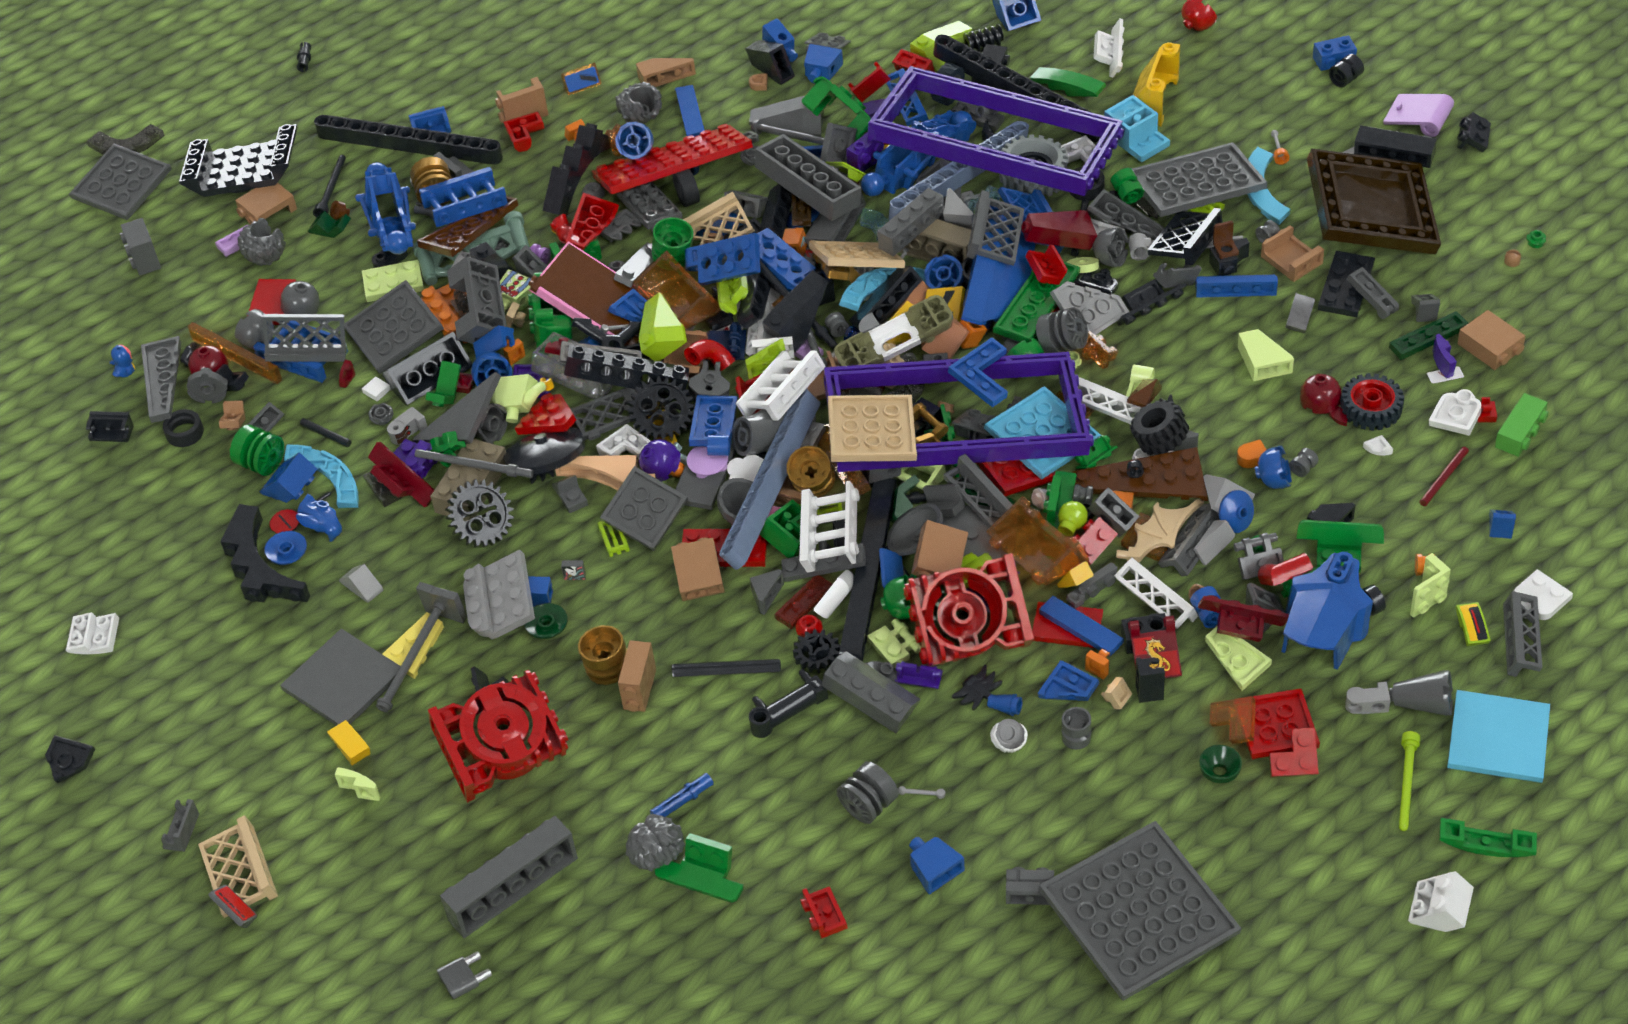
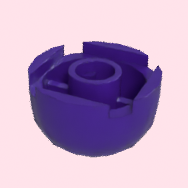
(659, 458)

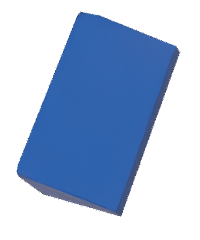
(890, 564)

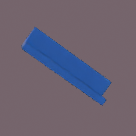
(915, 105)
(1236, 286)

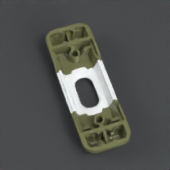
(921, 321)

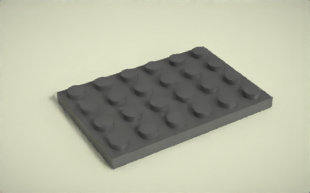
(1198, 179)

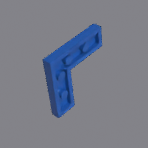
(969, 371)

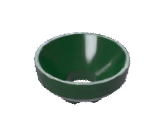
(1223, 757)

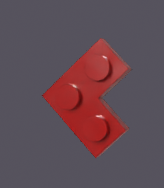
(1302, 758)

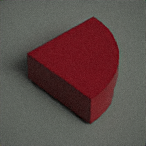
(555, 347)
(346, 373)
(1338, 416)

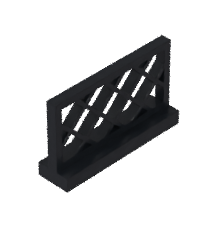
(1197, 240)

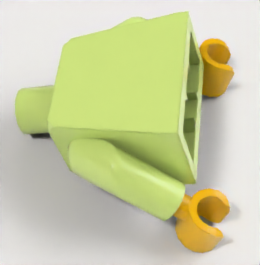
(519, 393)

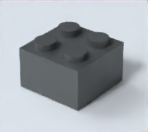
(139, 246)

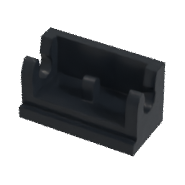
(109, 426)
(1149, 681)

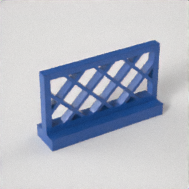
(1035, 204)

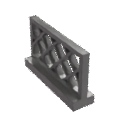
(982, 225)
(305, 350)

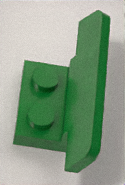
(1339, 537)
(703, 869)

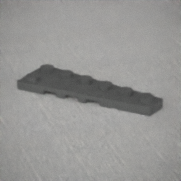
(160, 374)

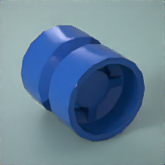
(1208, 618)

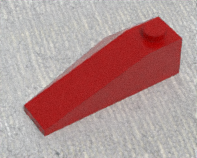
(590, 220)

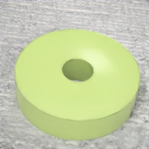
(1086, 264)

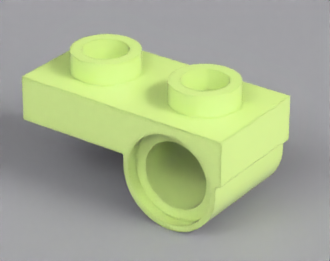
(1139, 374)

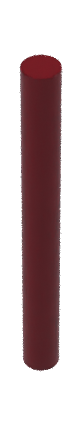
(1444, 476)

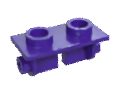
(918, 676)

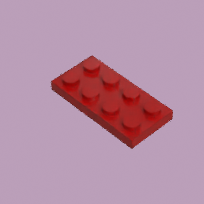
(756, 558)

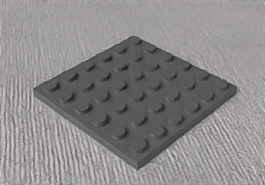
(1139, 910)

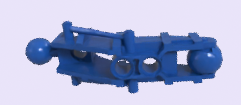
(901, 166)
(392, 231)

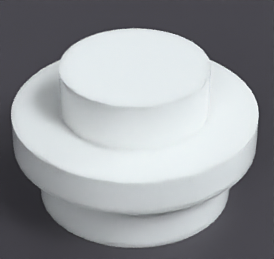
(1038, 497)

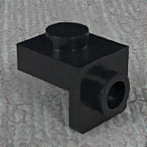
(235, 380)

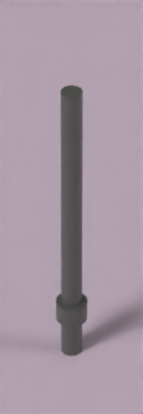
(510, 469)

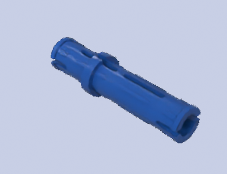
(689, 792)

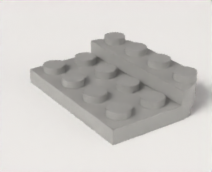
(498, 596)

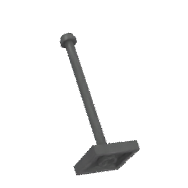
(834, 144)
(438, 603)

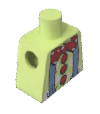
(515, 289)

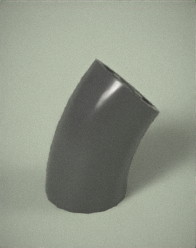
(754, 433)

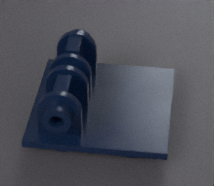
(733, 340)

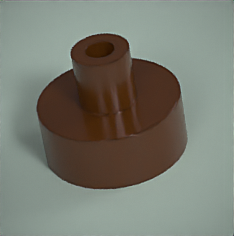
(338, 209)

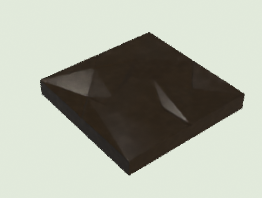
(1373, 201)

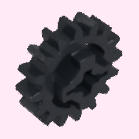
(814, 651)

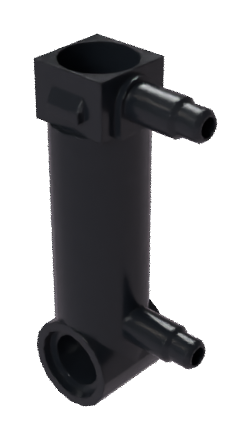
(765, 718)

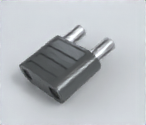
(458, 976)

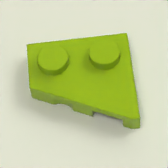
(760, 361)

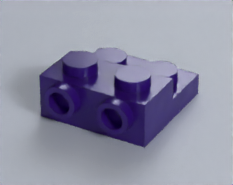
(861, 153)
(406, 453)

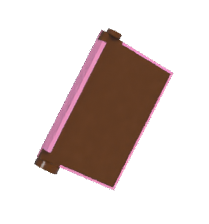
(582, 288)

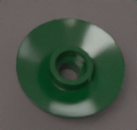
(548, 621)

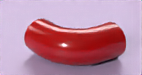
(708, 350)

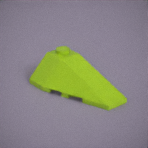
(924, 43)
(660, 329)

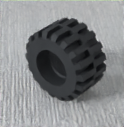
(1159, 427)

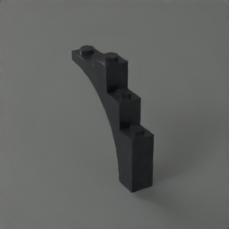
(576, 159)
(259, 579)

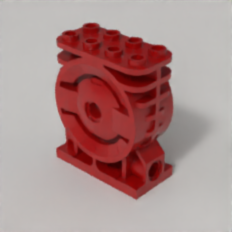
(926, 590)
(498, 705)

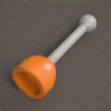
(1280, 155)

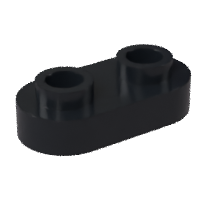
(387, 258)

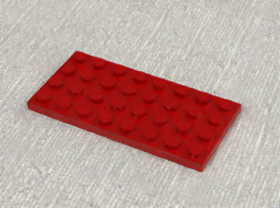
(671, 158)

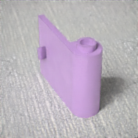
(1421, 109)

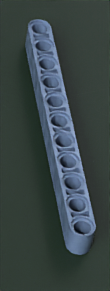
(955, 173)
(768, 481)

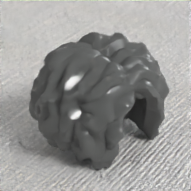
(639, 102)
(259, 244)
(654, 842)

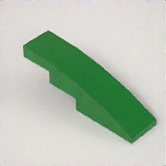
(1072, 82)

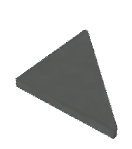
(464, 415)

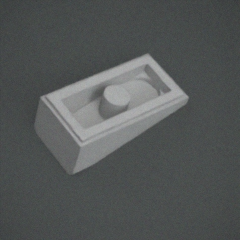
(1214, 540)

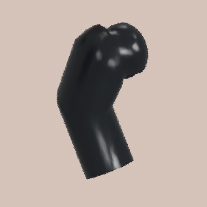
(187, 352)

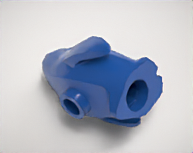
(319, 517)

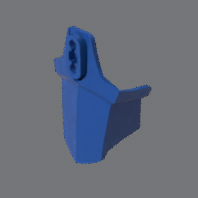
(1328, 607)

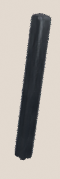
(726, 667)

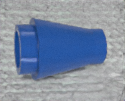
(1006, 703)

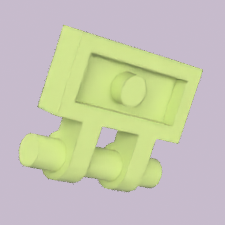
(888, 646)

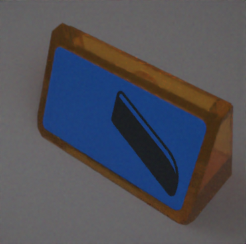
(580, 79)

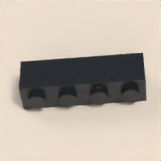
(1395, 145)
(888, 295)

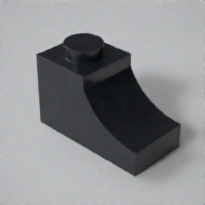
(1229, 265)

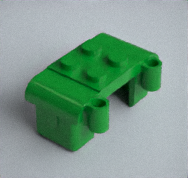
(824, 94)
(544, 321)

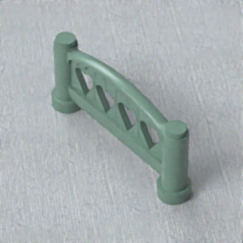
(511, 233)

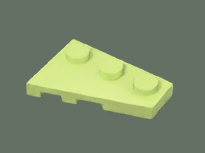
(1238, 657)

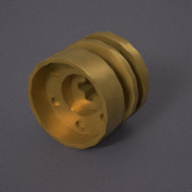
(427, 173)
(808, 461)
(602, 654)

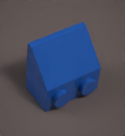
(1016, 13)
(289, 479)

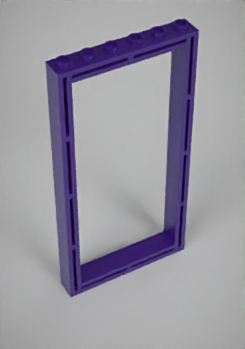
(989, 159)
(980, 450)

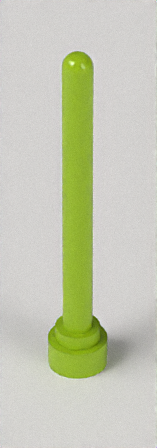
(1410, 742)

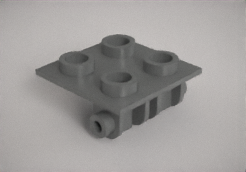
(824, 40)
(972, 425)

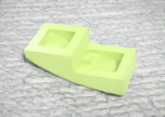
(361, 784)

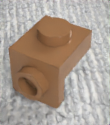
(233, 415)

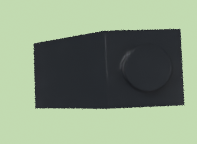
(1333, 512)

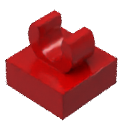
(1488, 411)

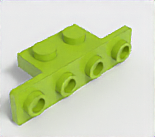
(731, 292)

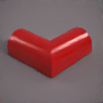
(520, 127)
(1278, 573)

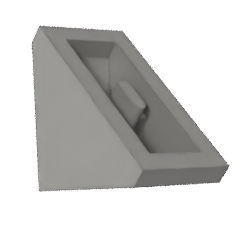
(362, 583)

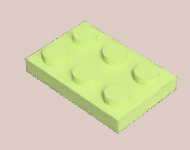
(383, 279)

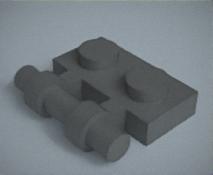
(1251, 562)

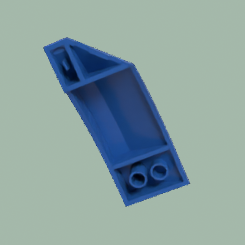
(995, 283)

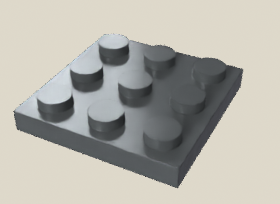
(644, 508)

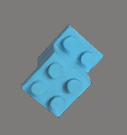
(1140, 128)

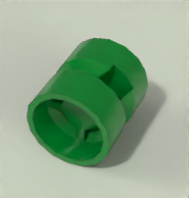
(1127, 185)

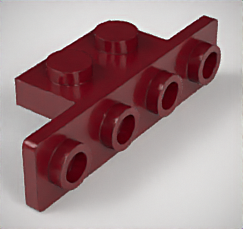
(398, 476)
(1242, 619)

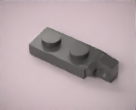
(1092, 586)

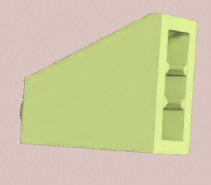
(1263, 356)

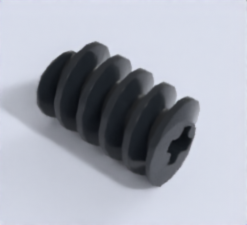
(985, 36)

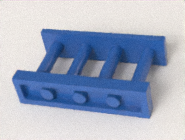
(460, 186)
(310, 370)

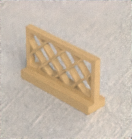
(719, 210)
(253, 856)

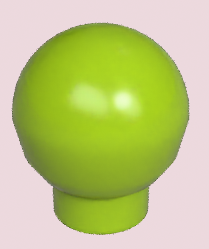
(1072, 517)

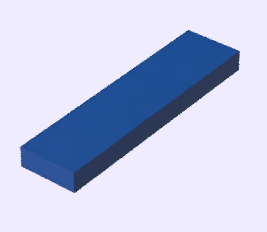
(689, 110)
(1080, 625)

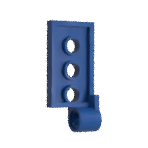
(789, 262)
(733, 268)
(718, 436)

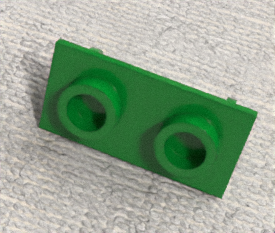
(1101, 451)

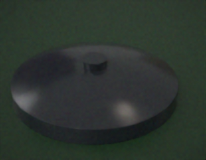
(546, 450)

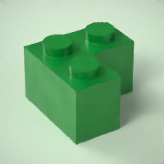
(783, 529)

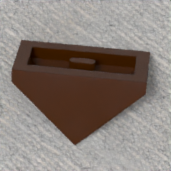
(1145, 392)

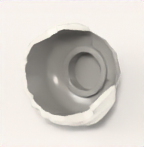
(1009, 735)

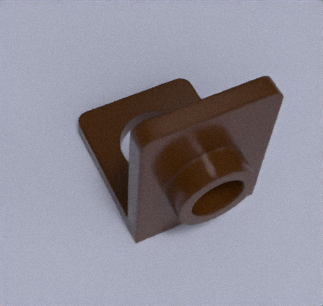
(1224, 237)

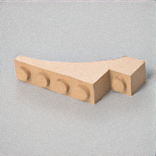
(602, 469)

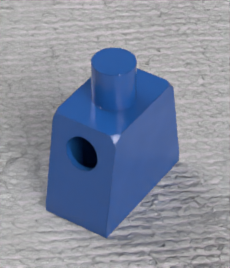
(776, 32)
(822, 62)
(935, 862)

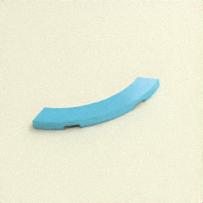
(1263, 199)
(867, 284)
(333, 469)

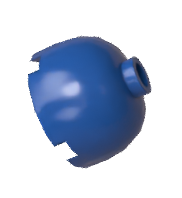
(634, 140)
(944, 272)
(487, 364)
(1274, 468)

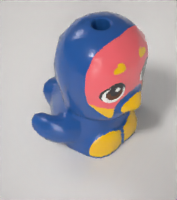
(122, 360)

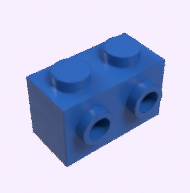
(1332, 51)

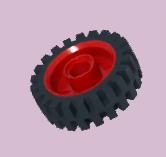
(1372, 401)

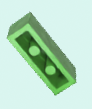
(1522, 425)

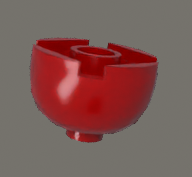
(1198, 15)

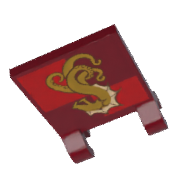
(1157, 645)

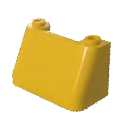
(1156, 75)

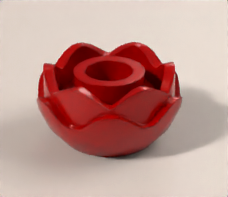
(805, 621)

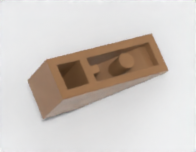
(665, 70)

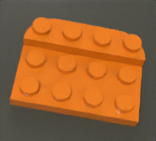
(439, 303)

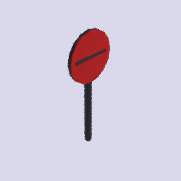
(286, 519)

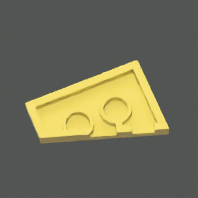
(399, 649)

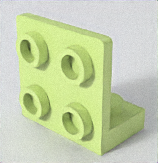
(1433, 586)

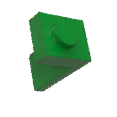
(446, 385)

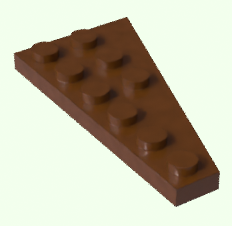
(459, 234)
(1164, 476)

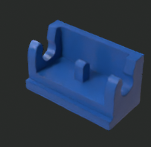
(432, 119)
(494, 340)

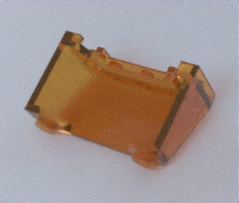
(683, 293)
(1035, 543)

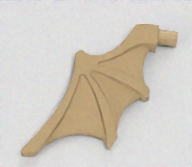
(1158, 530)

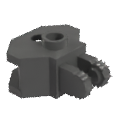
(708, 382)

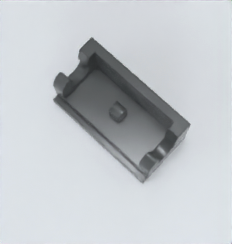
(1175, 277)
(181, 826)

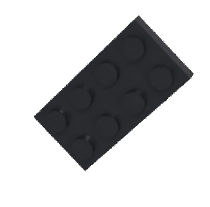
(1338, 294)

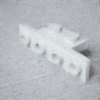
(1109, 48)

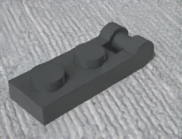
(994, 121)
(1373, 293)

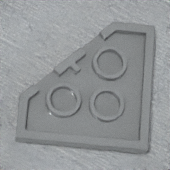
(1097, 307)

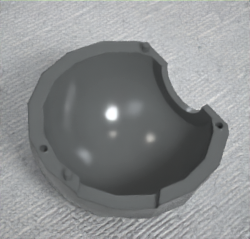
(731, 497)

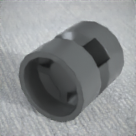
(1076, 728)

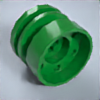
(674, 236)
(257, 450)

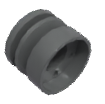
(1062, 330)
(867, 792)

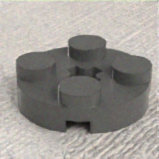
(205, 377)

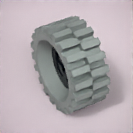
(1035, 149)

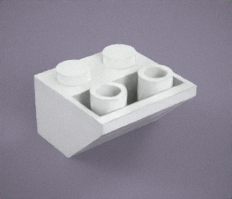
(1441, 902)

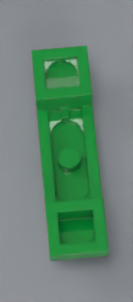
(1486, 842)

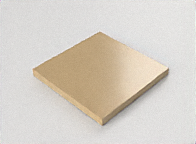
(854, 254)
(871, 428)

